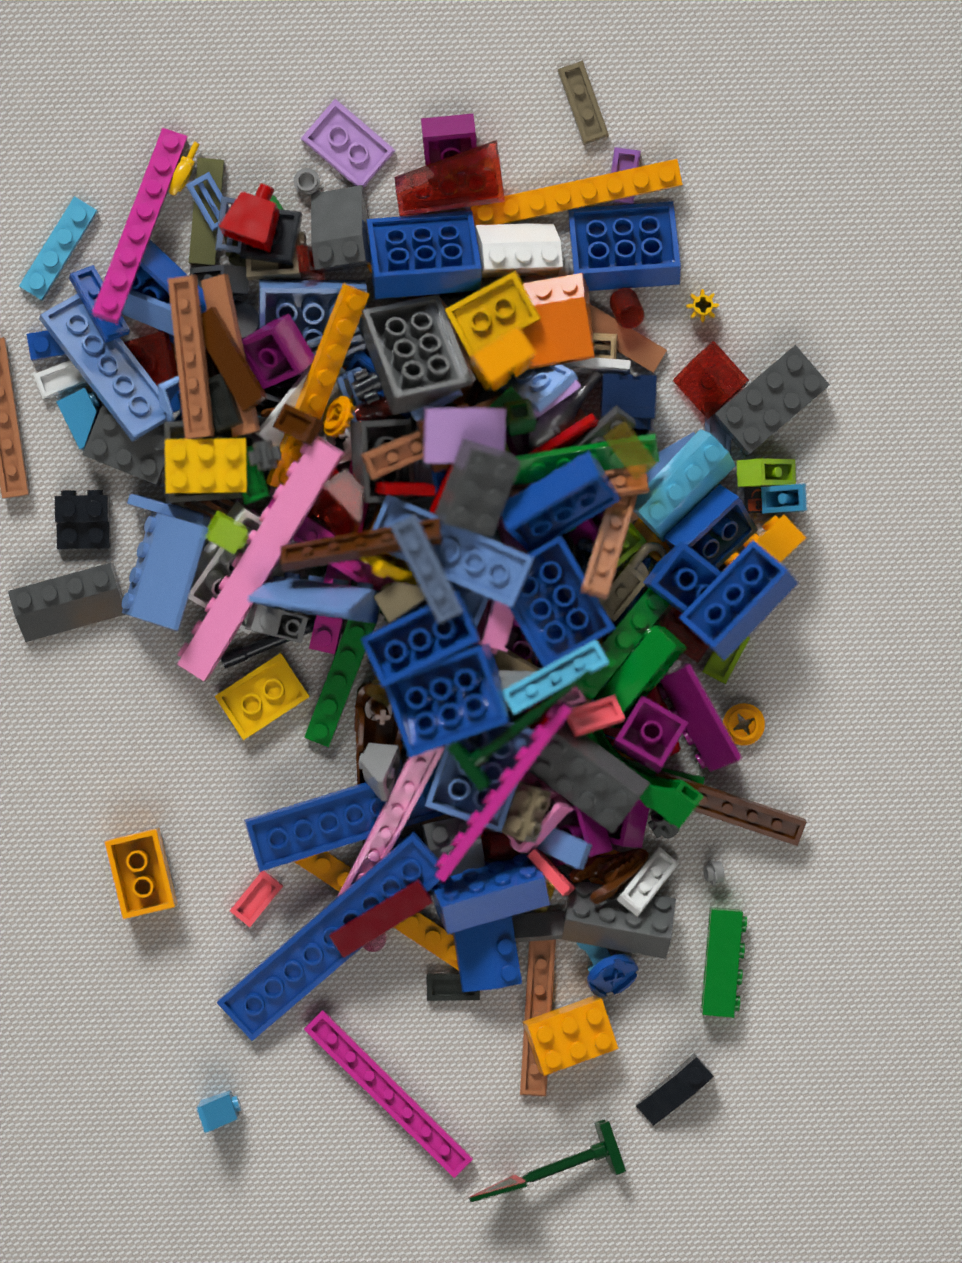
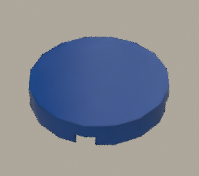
(612, 975)

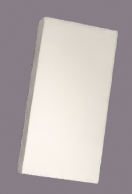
(58, 379)

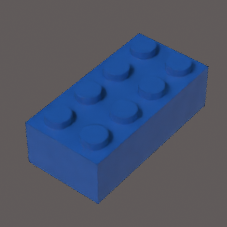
(489, 893)

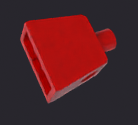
(252, 219)

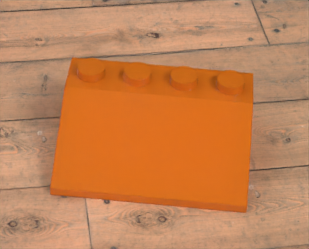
(565, 323)

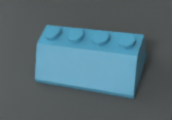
(683, 483)

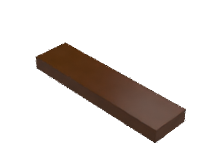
(230, 361)

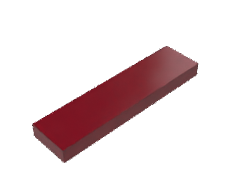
(381, 918)

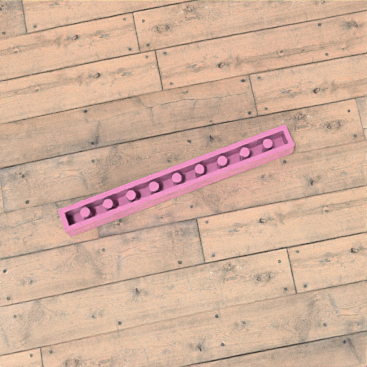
(260, 558)

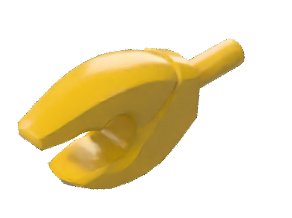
(183, 171)

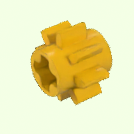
(697, 311)

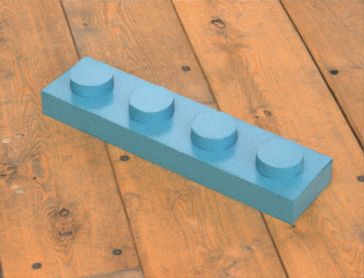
(58, 248)
(554, 677)

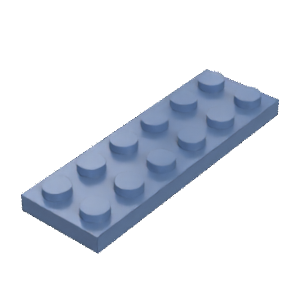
(106, 367)
(466, 555)

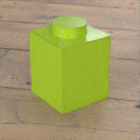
(227, 532)

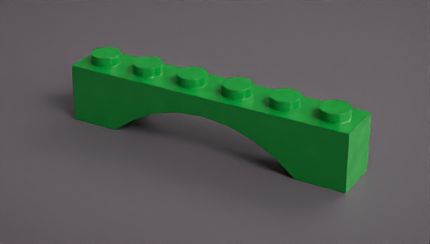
(668, 797)

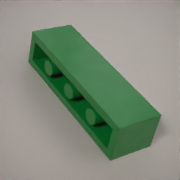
(642, 669)
(722, 962)

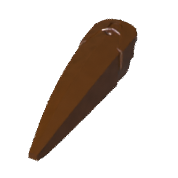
(373, 725)

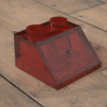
(710, 380)
(340, 504)

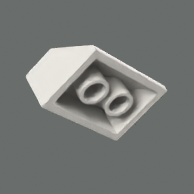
(522, 248)

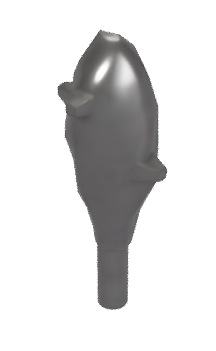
(562, 414)

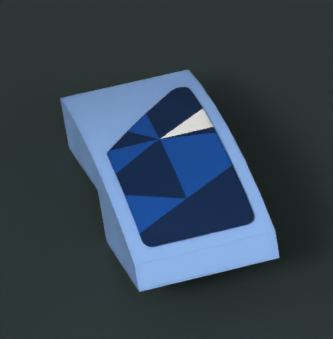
(171, 399)

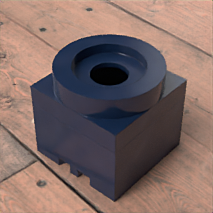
(633, 395)

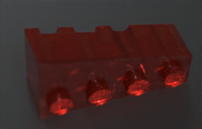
(453, 182)

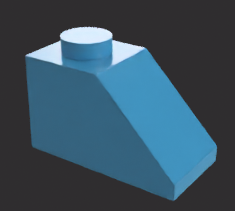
(80, 414)
(784, 499)
(218, 1110)

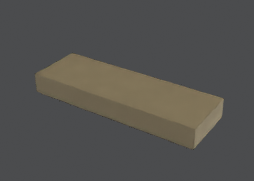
(583, 102)

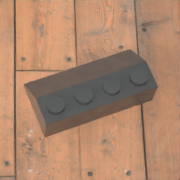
(67, 602)

